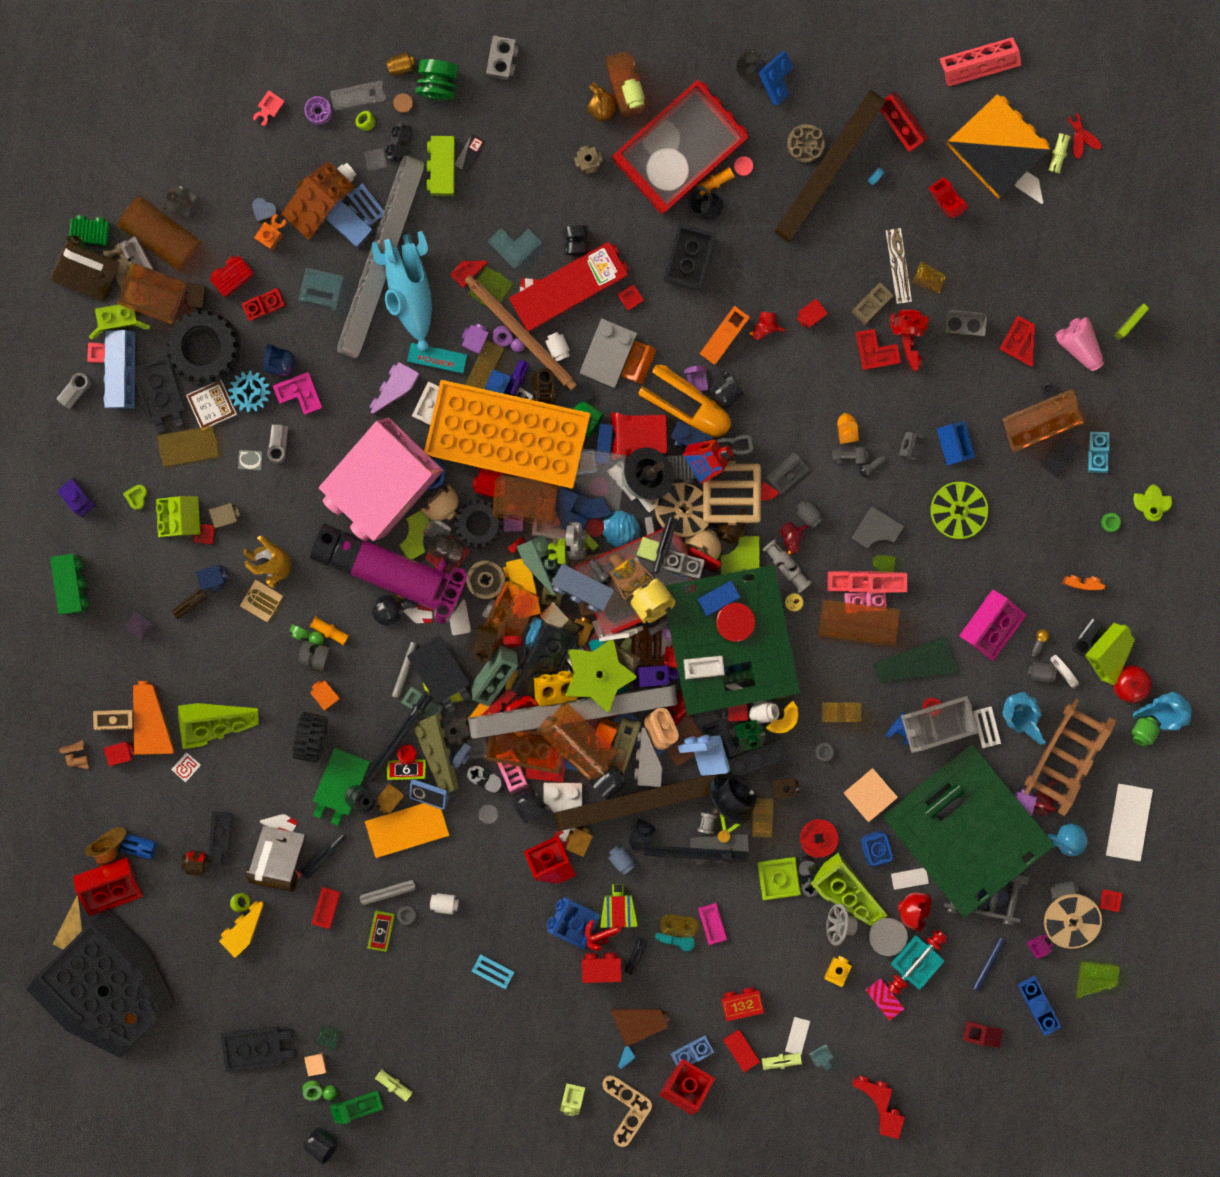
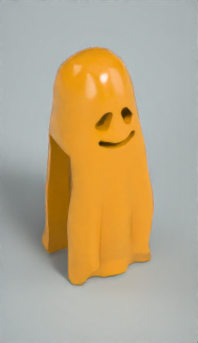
(709, 417)

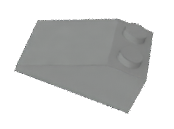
(608, 353)

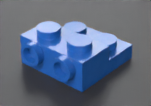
(571, 922)

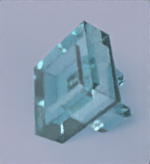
(821, 1057)

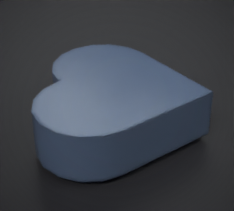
(263, 210)

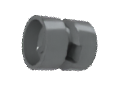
(313, 655)

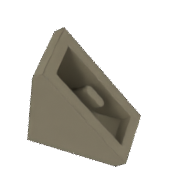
(557, 617)

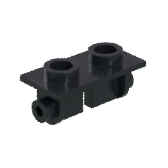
(399, 134)

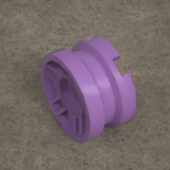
(317, 102)

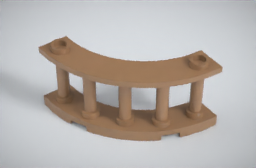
(1083, 766)

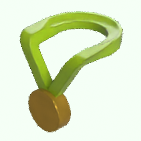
(724, 835)

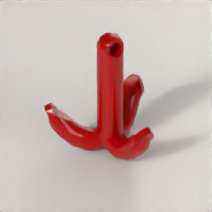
(599, 938)

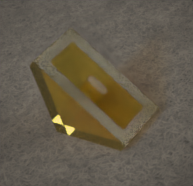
(928, 277)

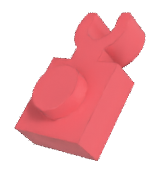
(270, 106)

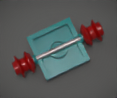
(917, 962)

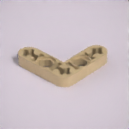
(634, 1109)

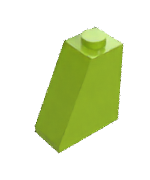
(1111, 652)

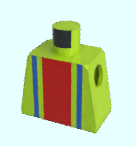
(618, 909)

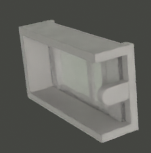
(939, 724)

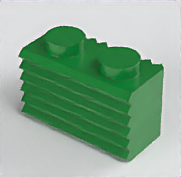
(91, 231)

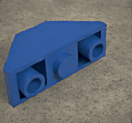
(1039, 1005)

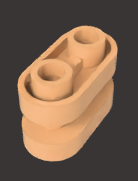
(661, 728)

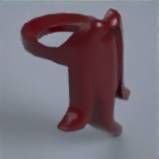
(1044, 802)

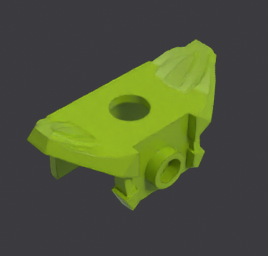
(114, 318)

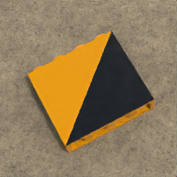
(998, 145)

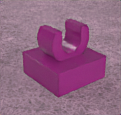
(1039, 946)

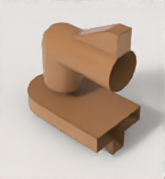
(78, 761)

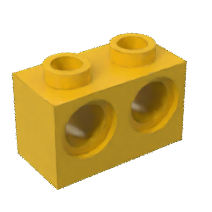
(555, 693)

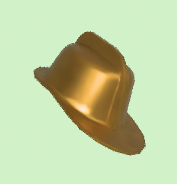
(107, 846)

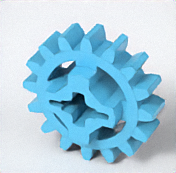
(257, 391)

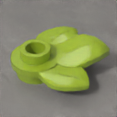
(1152, 500)

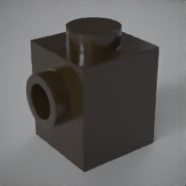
(784, 788)

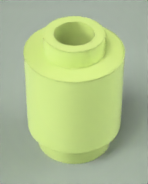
(633, 93)

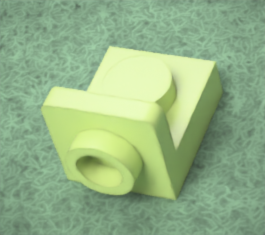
(572, 1100)

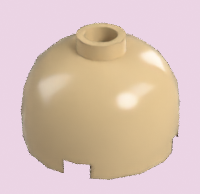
(442, 505)
(706, 542)

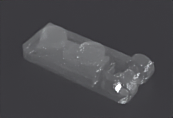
(357, 95)

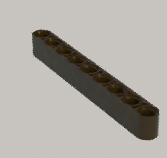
(830, 166)
(634, 802)

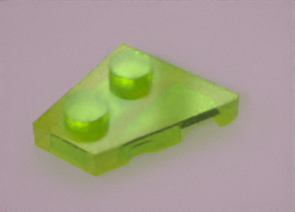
(1096, 977)

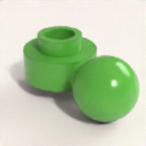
(300, 633)
(328, 1092)

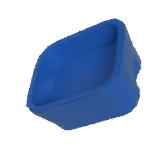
(877, 849)

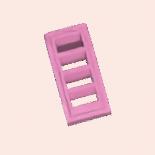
(518, 787)

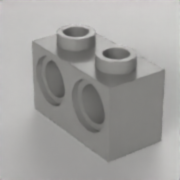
(497, 57)

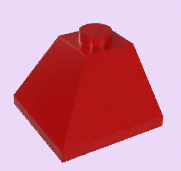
(550, 861)

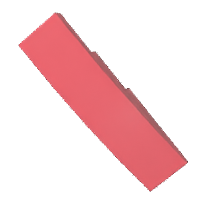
(867, 581)

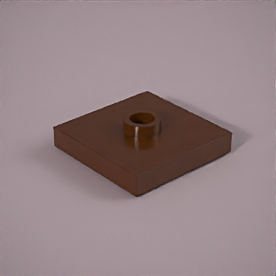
(686, 728)

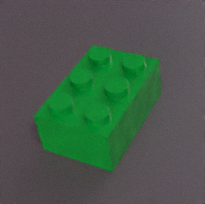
(69, 584)

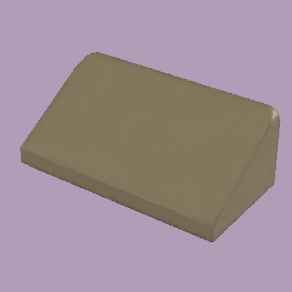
(627, 659)

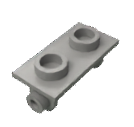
(133, 250)

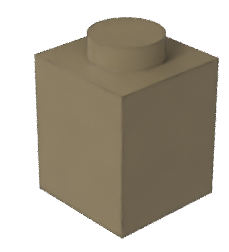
(224, 515)

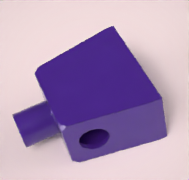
(76, 497)
(647, 676)

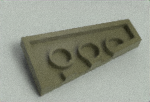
(437, 754)

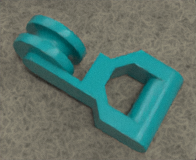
(684, 943)

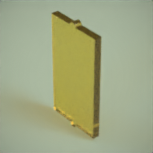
(187, 446)

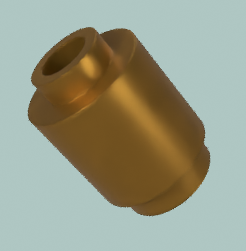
(400, 64)

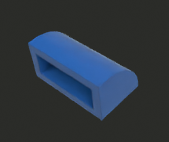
(956, 443)

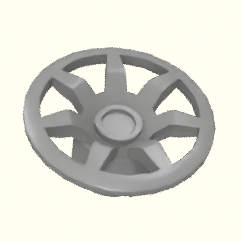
(843, 924)

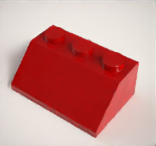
(107, 886)

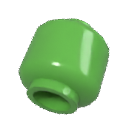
(1145, 731)

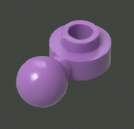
(515, 343)

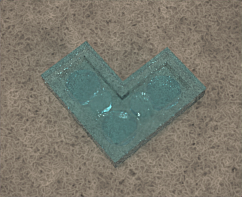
(516, 251)

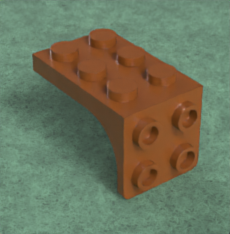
(317, 198)

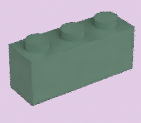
(494, 675)

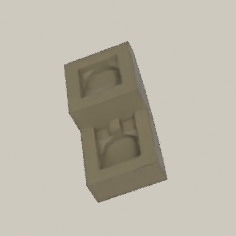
(872, 303)

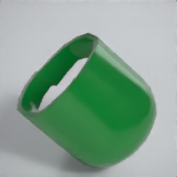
(595, 417)

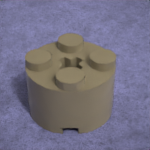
(476, 574)

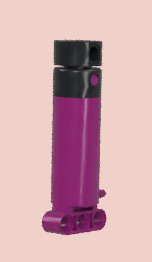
(390, 570)

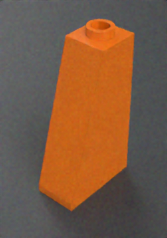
(150, 724)

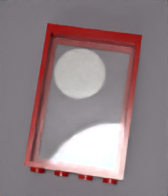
(680, 147)

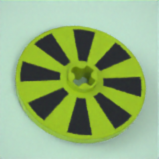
(974, 511)

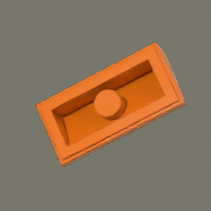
(638, 362)

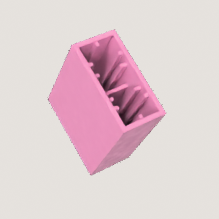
(379, 480)

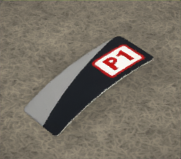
(469, 153)

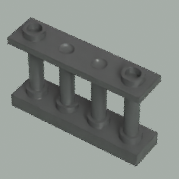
(1009, 919)

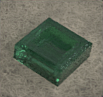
(328, 1037)

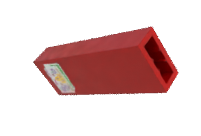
(569, 286)

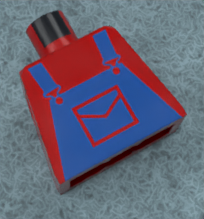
(707, 459)

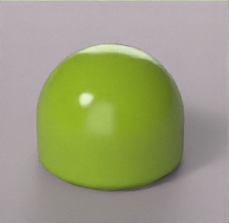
(370, 122)
(234, 902)

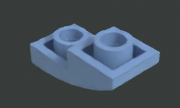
(693, 1051)

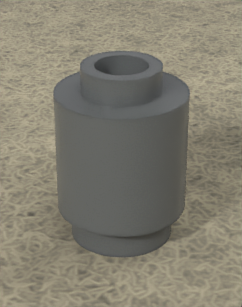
(809, 513)
(1042, 672)
(1062, 889)

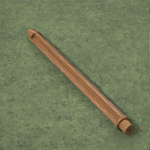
(520, 332)

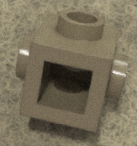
(588, 167)

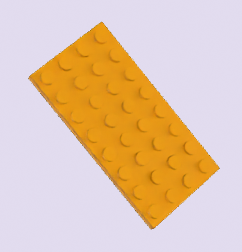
(507, 434)

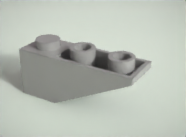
(650, 765)

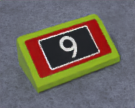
(399, 771)
(381, 931)

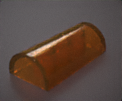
(158, 233)
(525, 750)

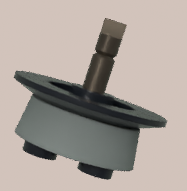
(647, 474)

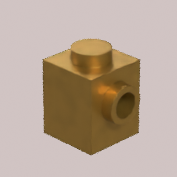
(579, 840)

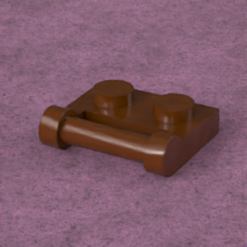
(643, 647)

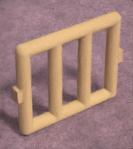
(755, 501)

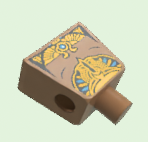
(628, 575)

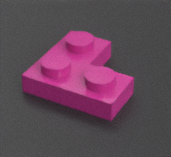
(303, 389)

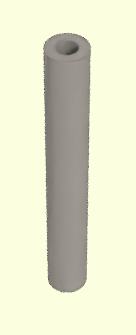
(404, 671)

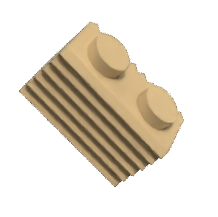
(113, 719)

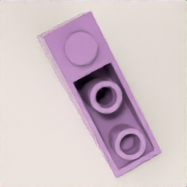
(398, 385)

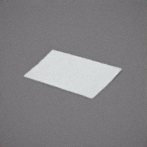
(1129, 822)

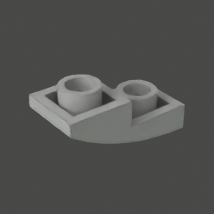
(683, 564)

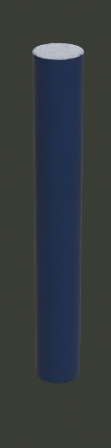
(989, 963)

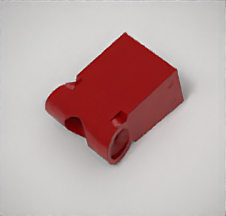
(639, 432)

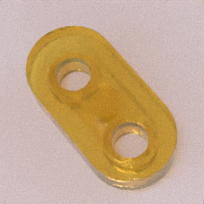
(678, 925)

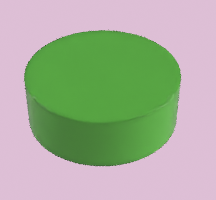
(1110, 522)

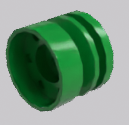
(437, 77)

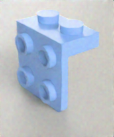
(708, 754)

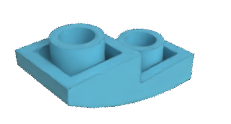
(1098, 452)

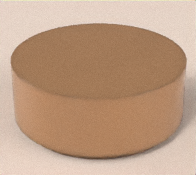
(403, 103)

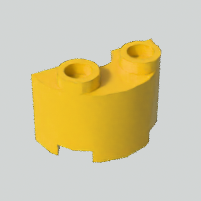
(787, 722)

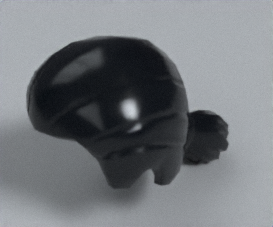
(389, 609)

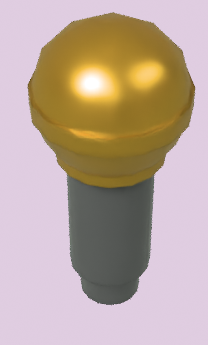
(1042, 636)

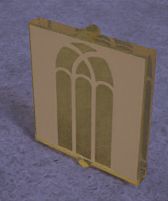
(261, 601)

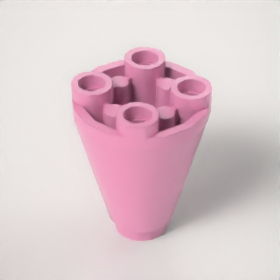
(1082, 343)

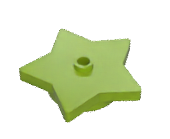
(585, 681)

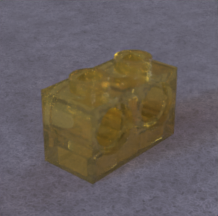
(840, 711)
(762, 818)

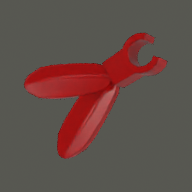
(1081, 136)

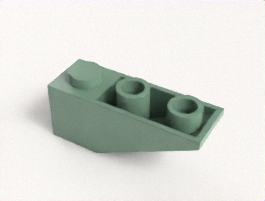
(535, 558)

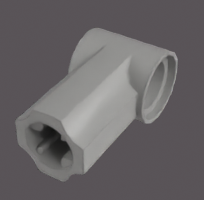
(72, 391)
(278, 441)

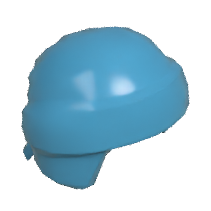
(1070, 839)

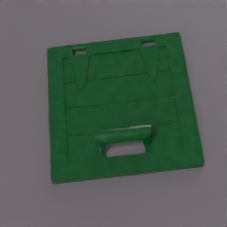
(766, 648)
(978, 841)

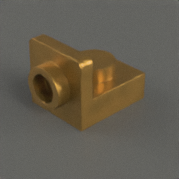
(584, 633)

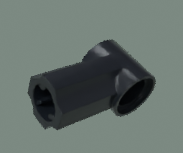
(1089, 636)

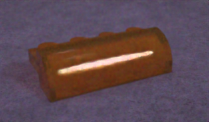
(1044, 420)
(510, 612)
(858, 622)
(578, 742)

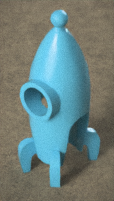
(408, 285)

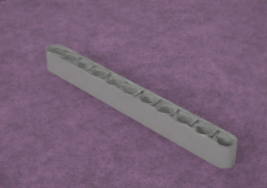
(374, 274)
(534, 716)

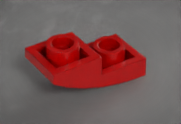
(264, 304)
(913, 360)

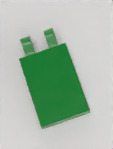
(340, 774)

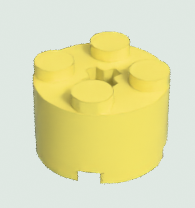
(652, 601)

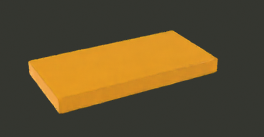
(406, 829)

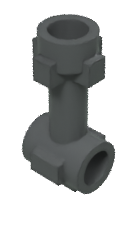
(860, 455)

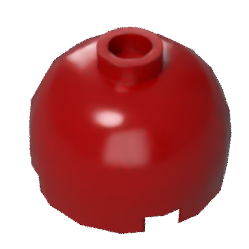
(1132, 684)
(914, 910)

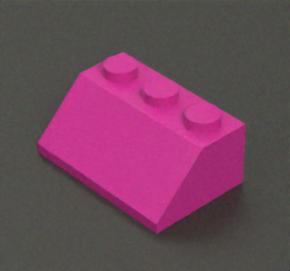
(993, 625)

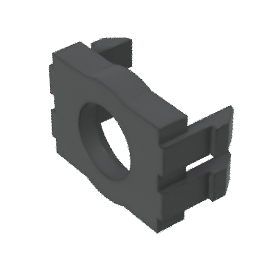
(906, 452)

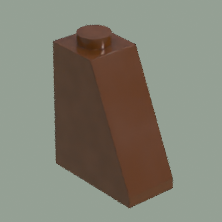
(639, 1022)

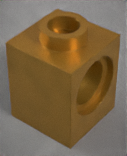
(389, 798)

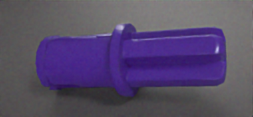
(517, 378)

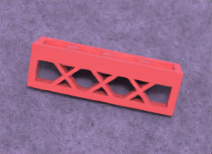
(982, 64)

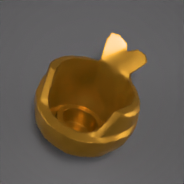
(602, 104)

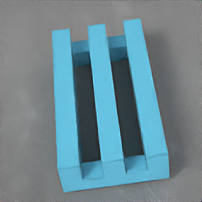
(489, 978)

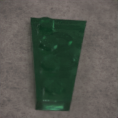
(923, 660)

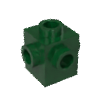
(749, 735)

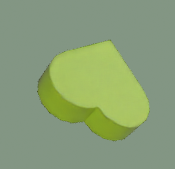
(135, 496)

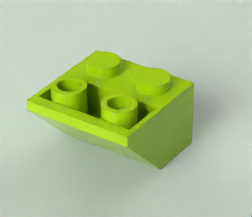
(178, 516)

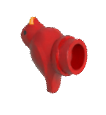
(765, 326)

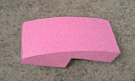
(867, 598)

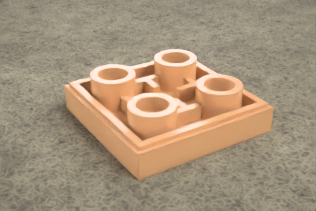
(870, 795)

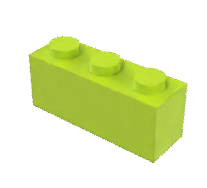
(441, 165)

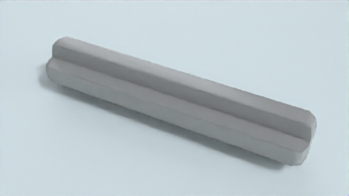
(387, 892)

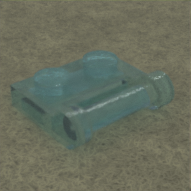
(321, 282)

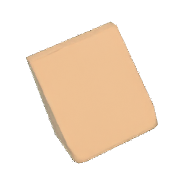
(315, 1064)

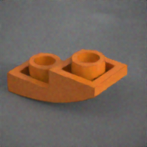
(1089, 584)

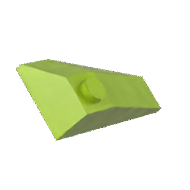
(208, 721)
(841, 885)

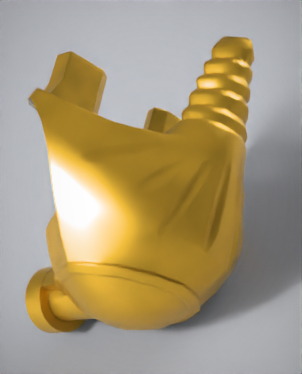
(276, 568)

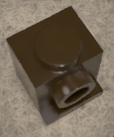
(195, 297)

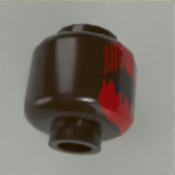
(195, 862)

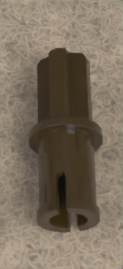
(189, 603)

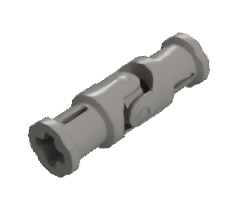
(784, 563)

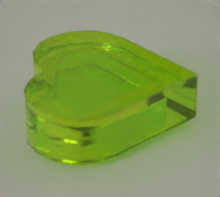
(884, 563)

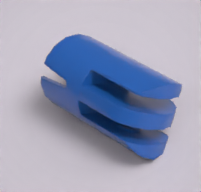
(138, 846)

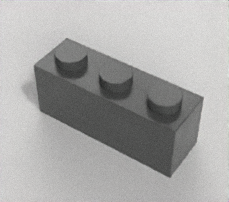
(737, 842)

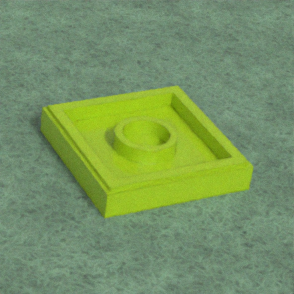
(1131, 322)
(779, 878)

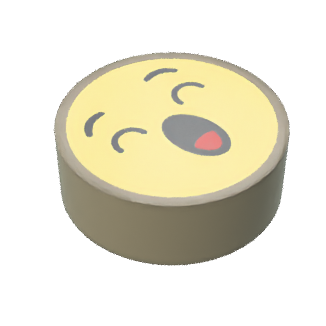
(794, 602)

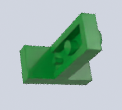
(356, 1107)

